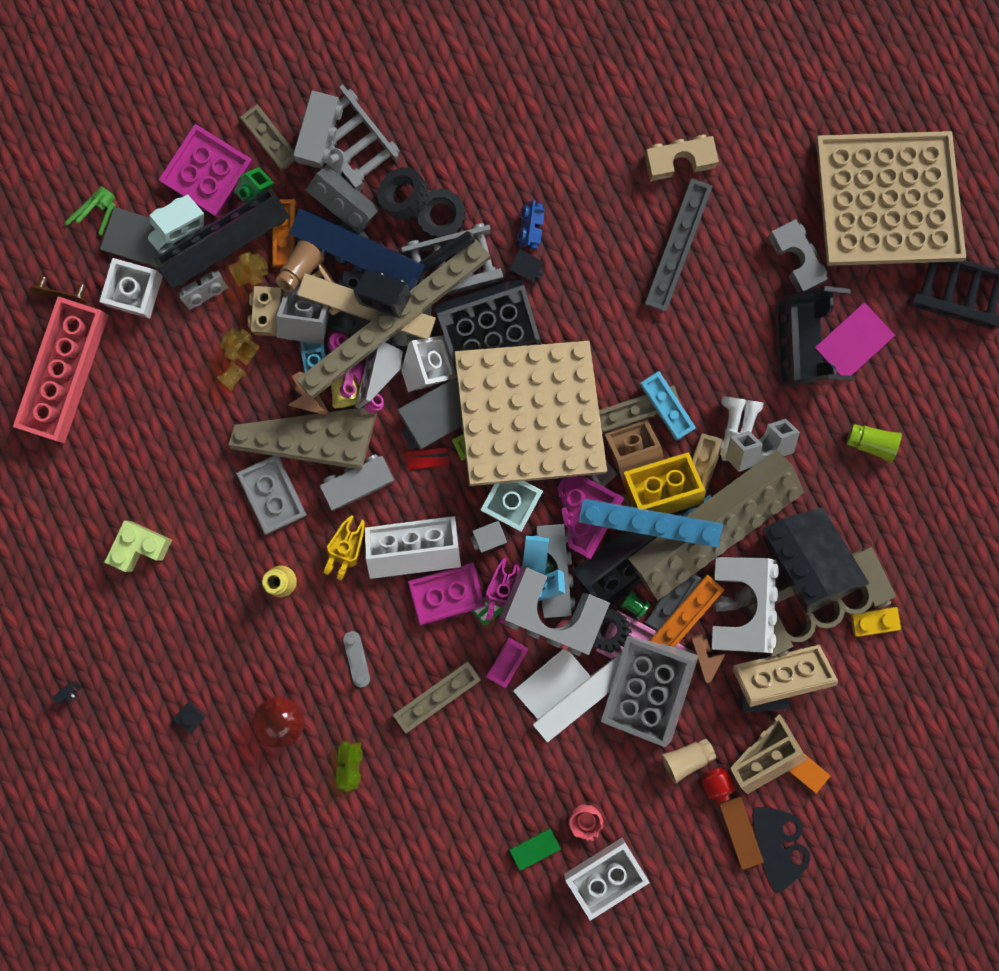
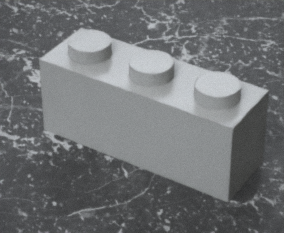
(318, 129)
(356, 482)

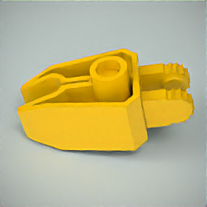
(344, 547)

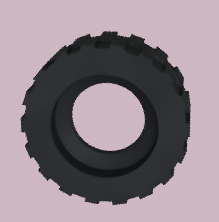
(390, 186)
(458, 218)

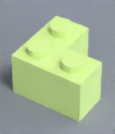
(133, 542)

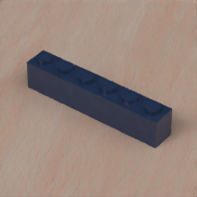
(354, 248)

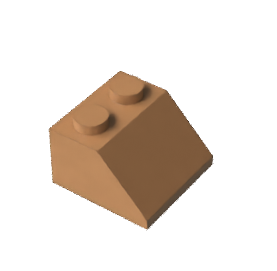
(633, 446)

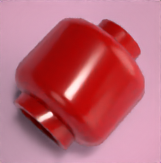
(718, 784)

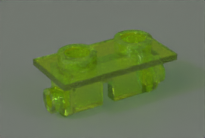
(349, 776)

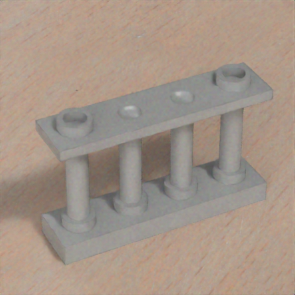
(356, 176)
(490, 274)

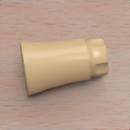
(688, 759)

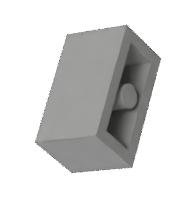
(488, 537)

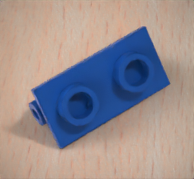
(531, 215)

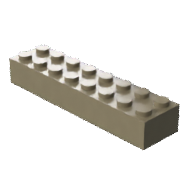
(738, 507)

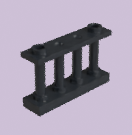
(946, 307)

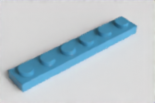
(651, 523)

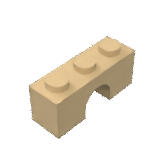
(699, 151)

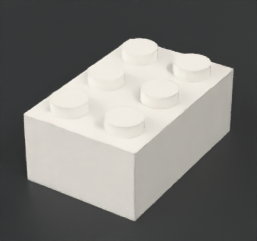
(606, 878)

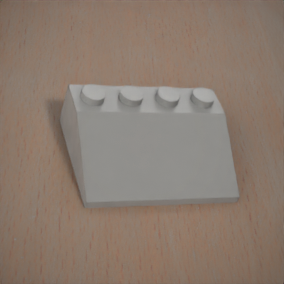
(649, 690)

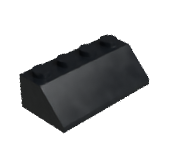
(609, 571)

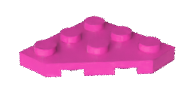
(583, 537)

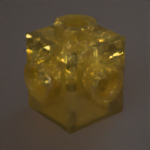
(249, 269)
(239, 345)

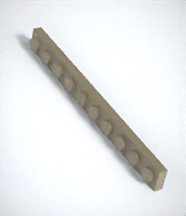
(386, 325)

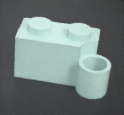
(174, 222)

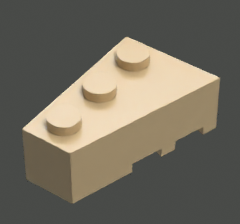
(769, 757)

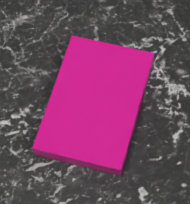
(855, 341)
(446, 594)

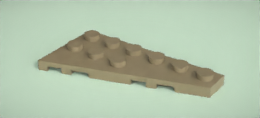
(330, 439)

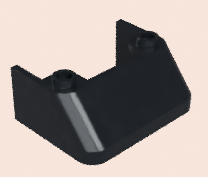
(799, 333)

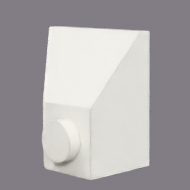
(427, 363)

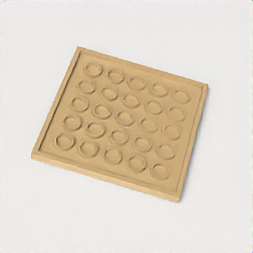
(890, 198)
(529, 413)

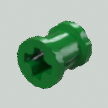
(635, 605)

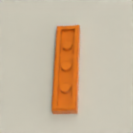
(688, 612)

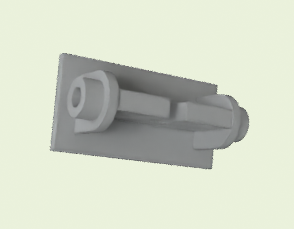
(195, 295)

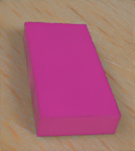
(507, 662)

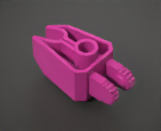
(499, 590)

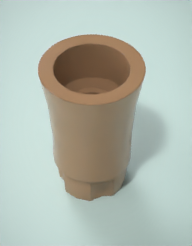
(302, 260)

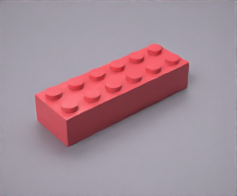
(61, 370)

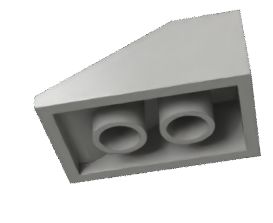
(301, 319)

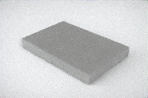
(271, 494)

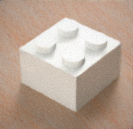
(131, 288)

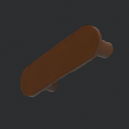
(40, 290)

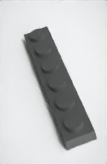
(678, 245)

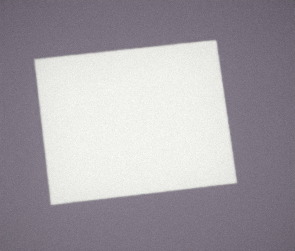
(551, 683)

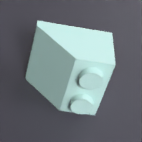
(512, 503)

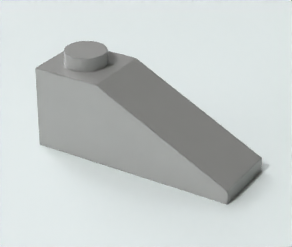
(378, 371)

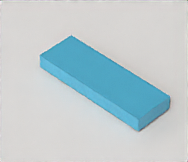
(667, 405)

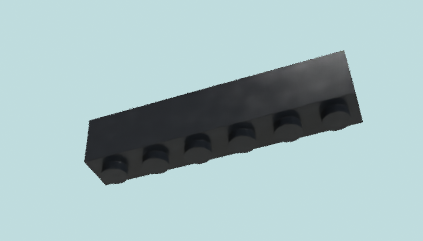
(221, 238)

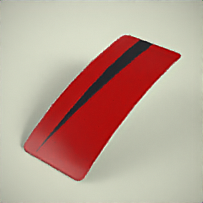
(427, 458)

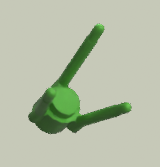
(102, 199)

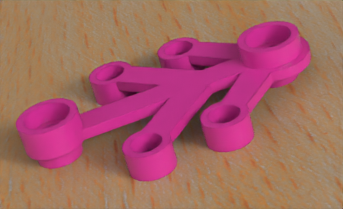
(355, 372)

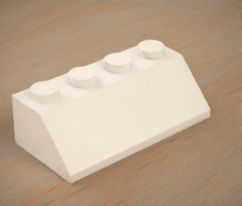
(412, 547)

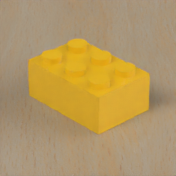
(665, 485)

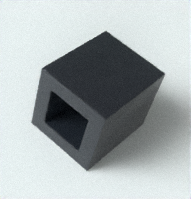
(527, 268)

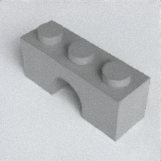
(792, 239)
(747, 451)

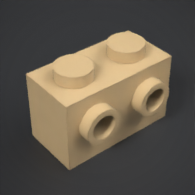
(265, 309)

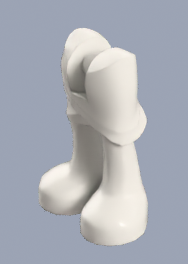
(735, 408)

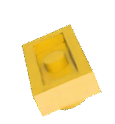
(876, 621)

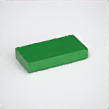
(535, 849)

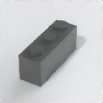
(342, 199)

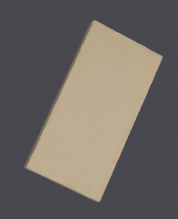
(785, 676)

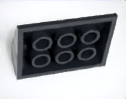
(488, 319)
(813, 558)

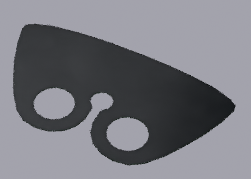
(769, 837)

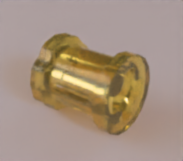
(231, 376)

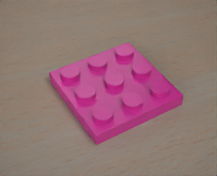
(205, 170)

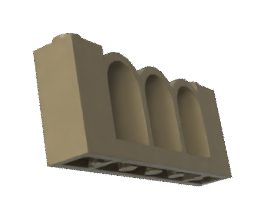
(875, 594)

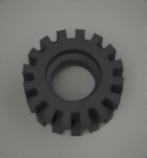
(621, 634)

